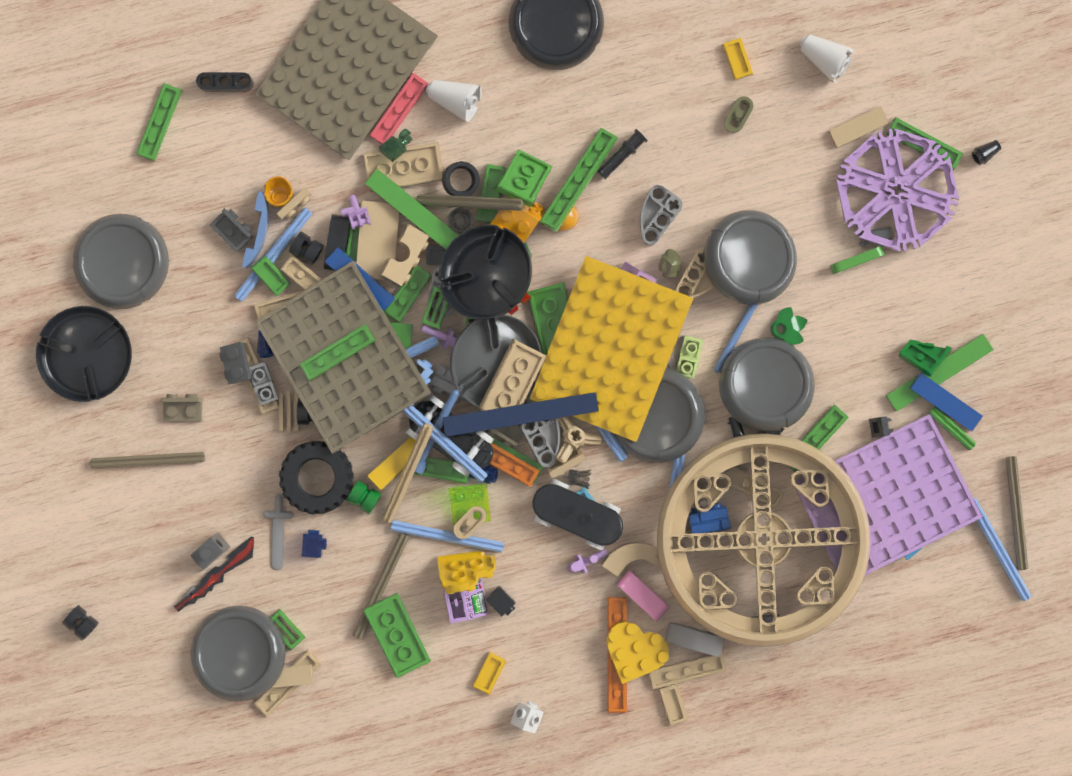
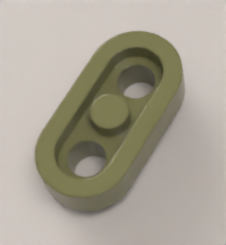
(738, 115)

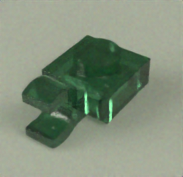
(395, 147)

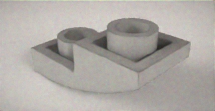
(263, 383)

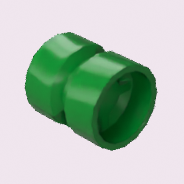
(363, 497)

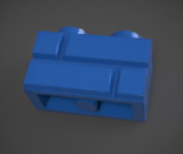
(711, 521)

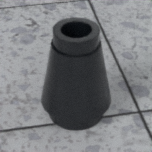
(984, 153)

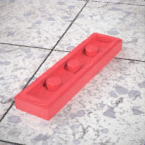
(399, 109)

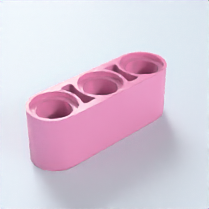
(642, 595)

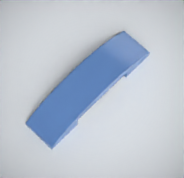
(252, 254)

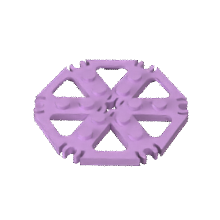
(894, 172)

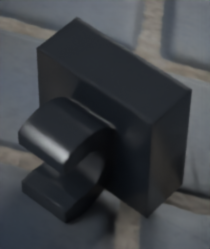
(879, 426)

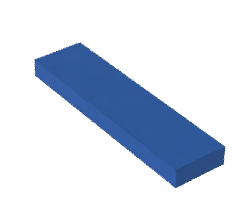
(339, 259)
(946, 401)

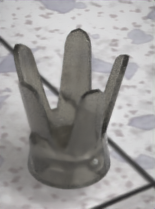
(578, 478)

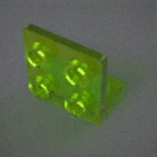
(466, 497)

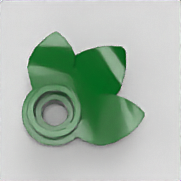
(791, 326)

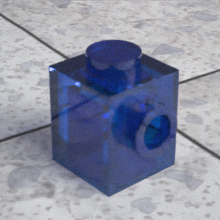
(313, 544)

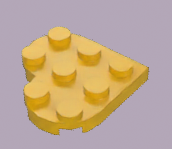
(463, 570)
(635, 651)

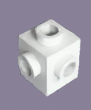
(527, 716)

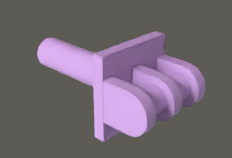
(357, 215)
(448, 337)
(580, 564)

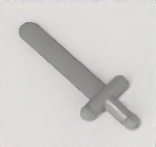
(277, 531)

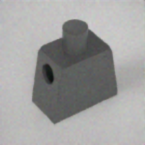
(210, 551)

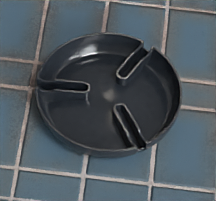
(556, 31)
(485, 272)
(83, 353)

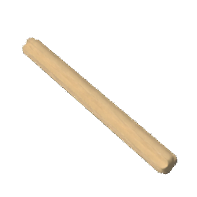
(408, 472)

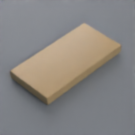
(414, 167)
(378, 240)
(513, 377)

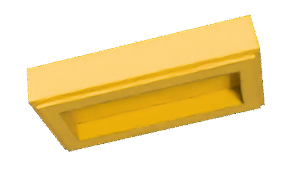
(737, 59)
(489, 673)

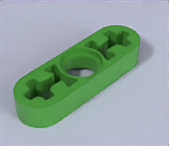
(857, 260)

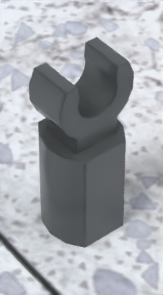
(881, 232)

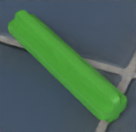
(952, 428)

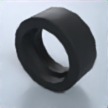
(463, 165)

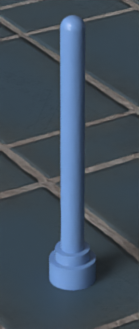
(735, 336)
(439, 424)

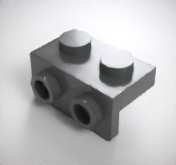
(231, 230)
(235, 363)

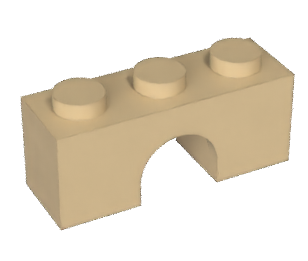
(414, 242)

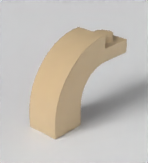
(629, 552)

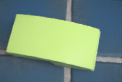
(689, 356)

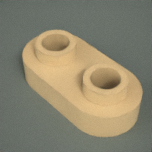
(470, 522)

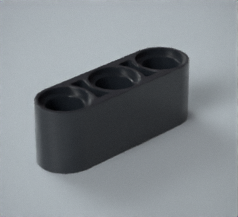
(216, 77)
(337, 236)

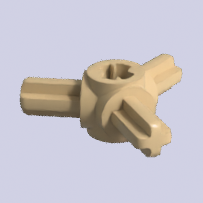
(580, 439)

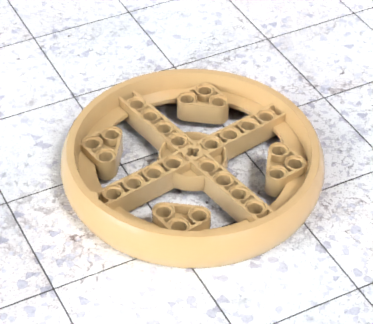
(836, 486)

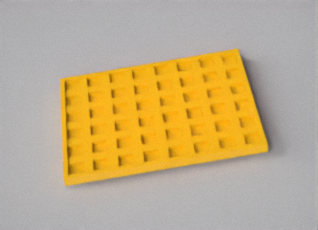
(613, 343)

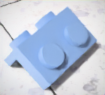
(428, 372)

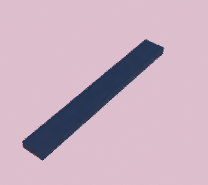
(520, 414)

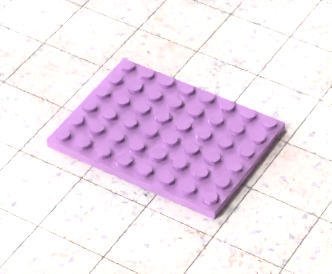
(907, 491)

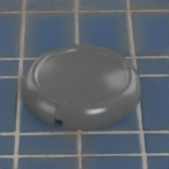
(750, 257)
(120, 261)
(481, 350)
(766, 384)
(672, 421)
(238, 653)

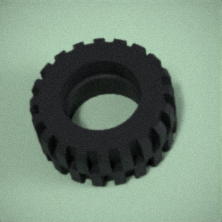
(290, 478)

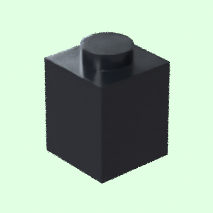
(501, 601)

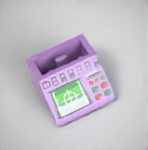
(466, 604)

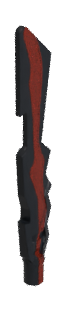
(216, 575)

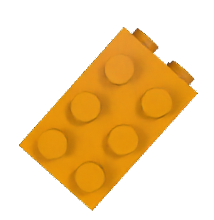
(520, 222)

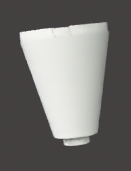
(827, 56)
(456, 97)

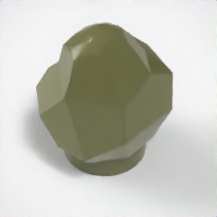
(670, 263)

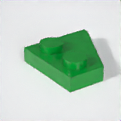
(924, 356)

